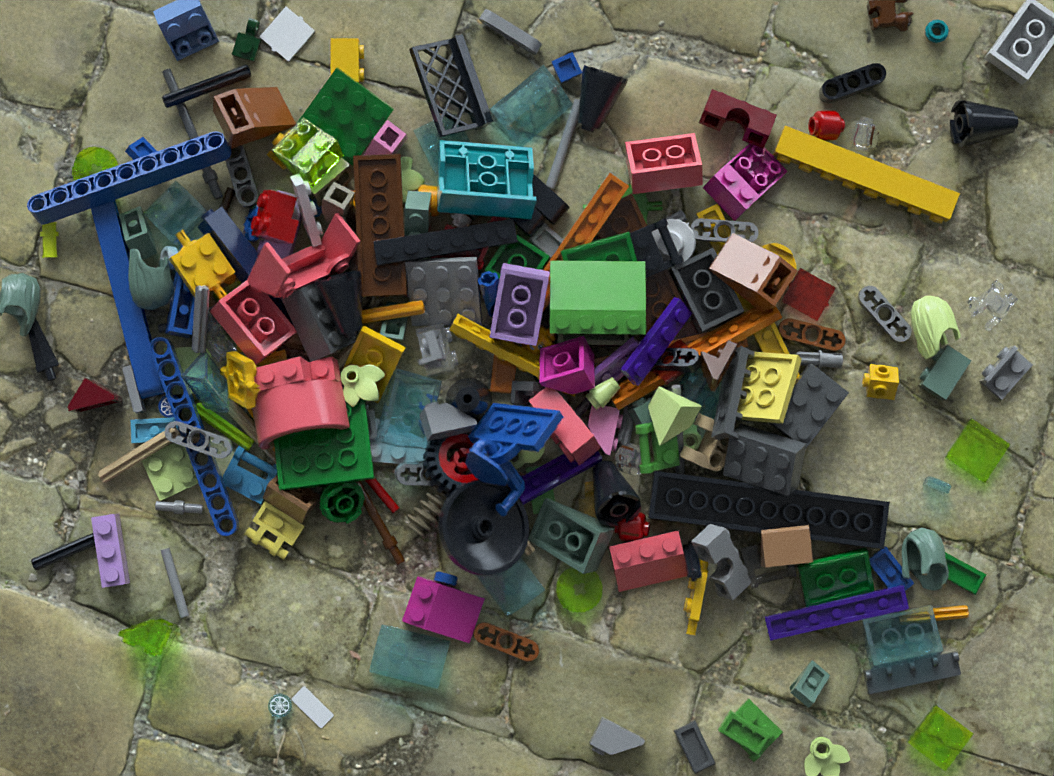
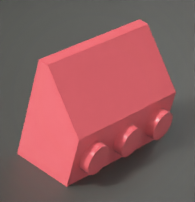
(648, 561)

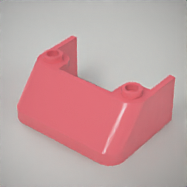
(285, 275)

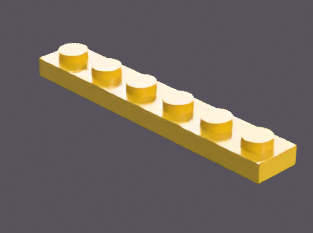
(504, 350)

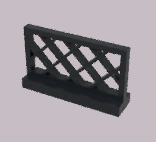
(466, 83)

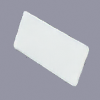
(312, 707)

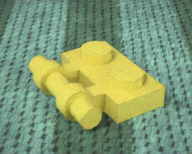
(277, 523)

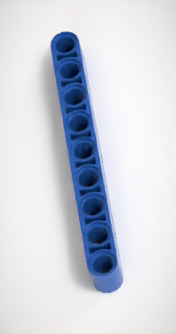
(129, 177)
(131, 317)
(177, 405)

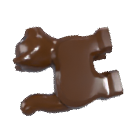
(887, 15)

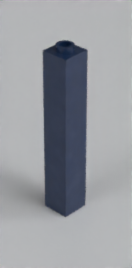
(234, 246)

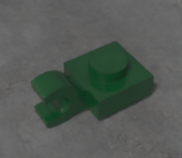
(247, 44)

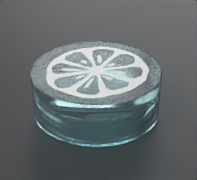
(280, 705)

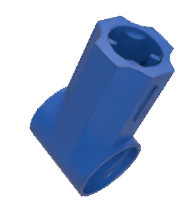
(489, 287)

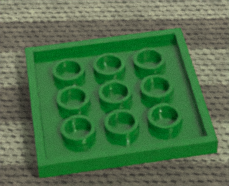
(326, 454)

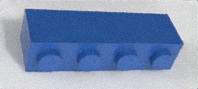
(180, 310)

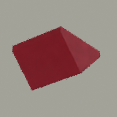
(92, 396)

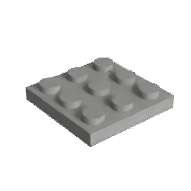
(445, 288)

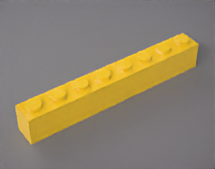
(866, 174)

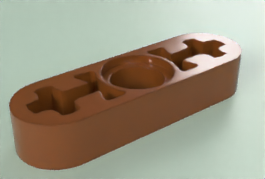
(826, 344)
(487, 641)

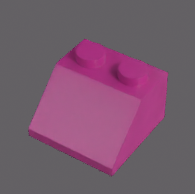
(568, 366)

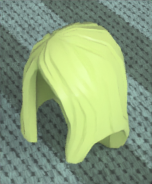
(929, 321)

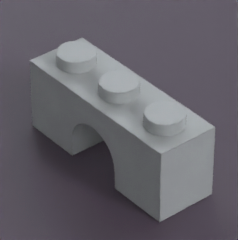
(716, 547)

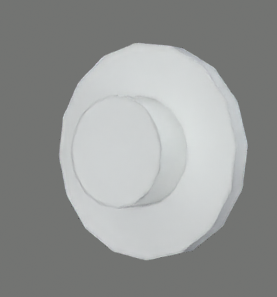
(682, 237)

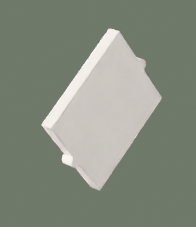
(287, 34)

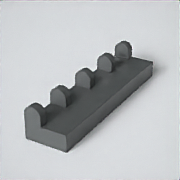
(730, 395)
(912, 672)

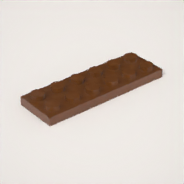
(379, 218)
(660, 286)

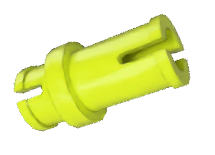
(49, 238)

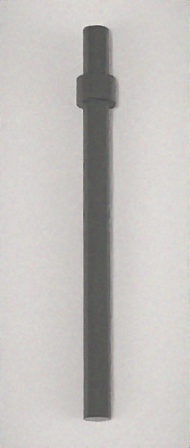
(209, 175)

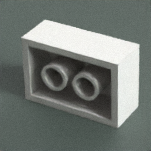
(1024, 41)

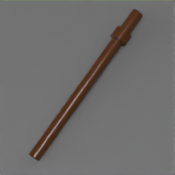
(389, 541)

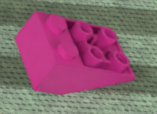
(744, 180)

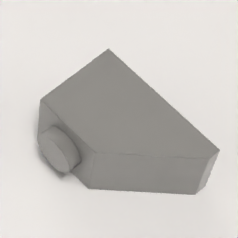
(444, 421)
(613, 738)

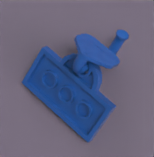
(501, 437)

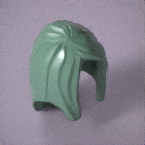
(149, 285)
(20, 299)
(925, 558)

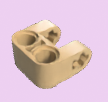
(711, 452)

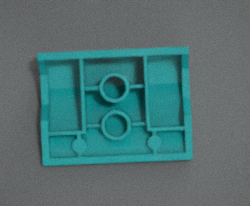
(485, 179)

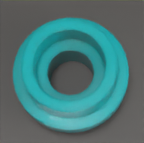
(942, 26)

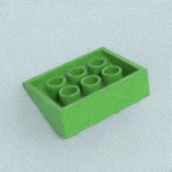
(597, 297)

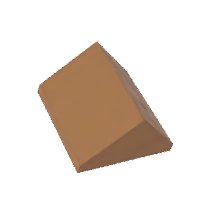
(294, 503)
(786, 546)

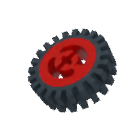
(445, 473)

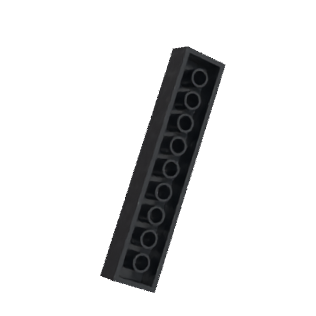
(757, 509)

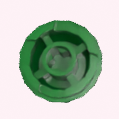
(341, 502)

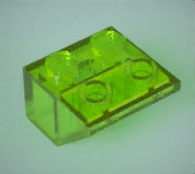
(308, 151)
(154, 635)

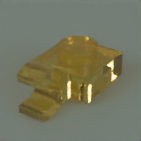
(586, 504)

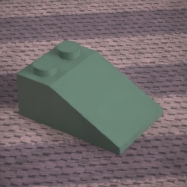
(571, 536)

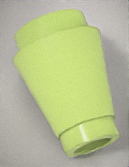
(602, 393)

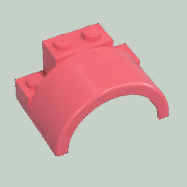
(298, 398)

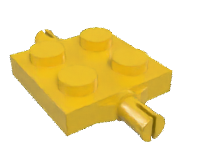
(201, 264)
(240, 379)
(694, 603)

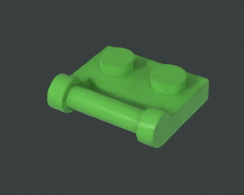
(664, 455)
(753, 714)

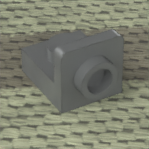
(523, 391)

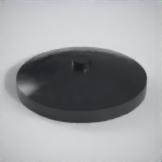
(477, 534)

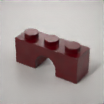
(754, 120)

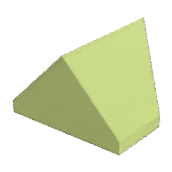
(671, 414)

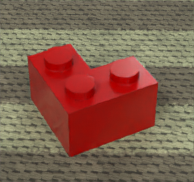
(275, 217)

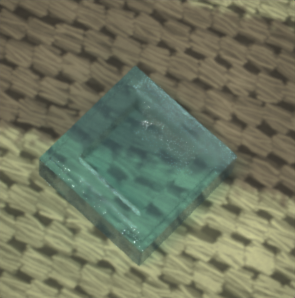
(937, 484)

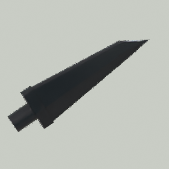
(42, 352)

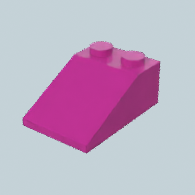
(443, 609)

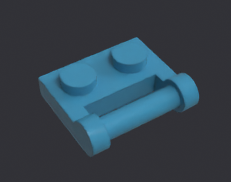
(244, 480)

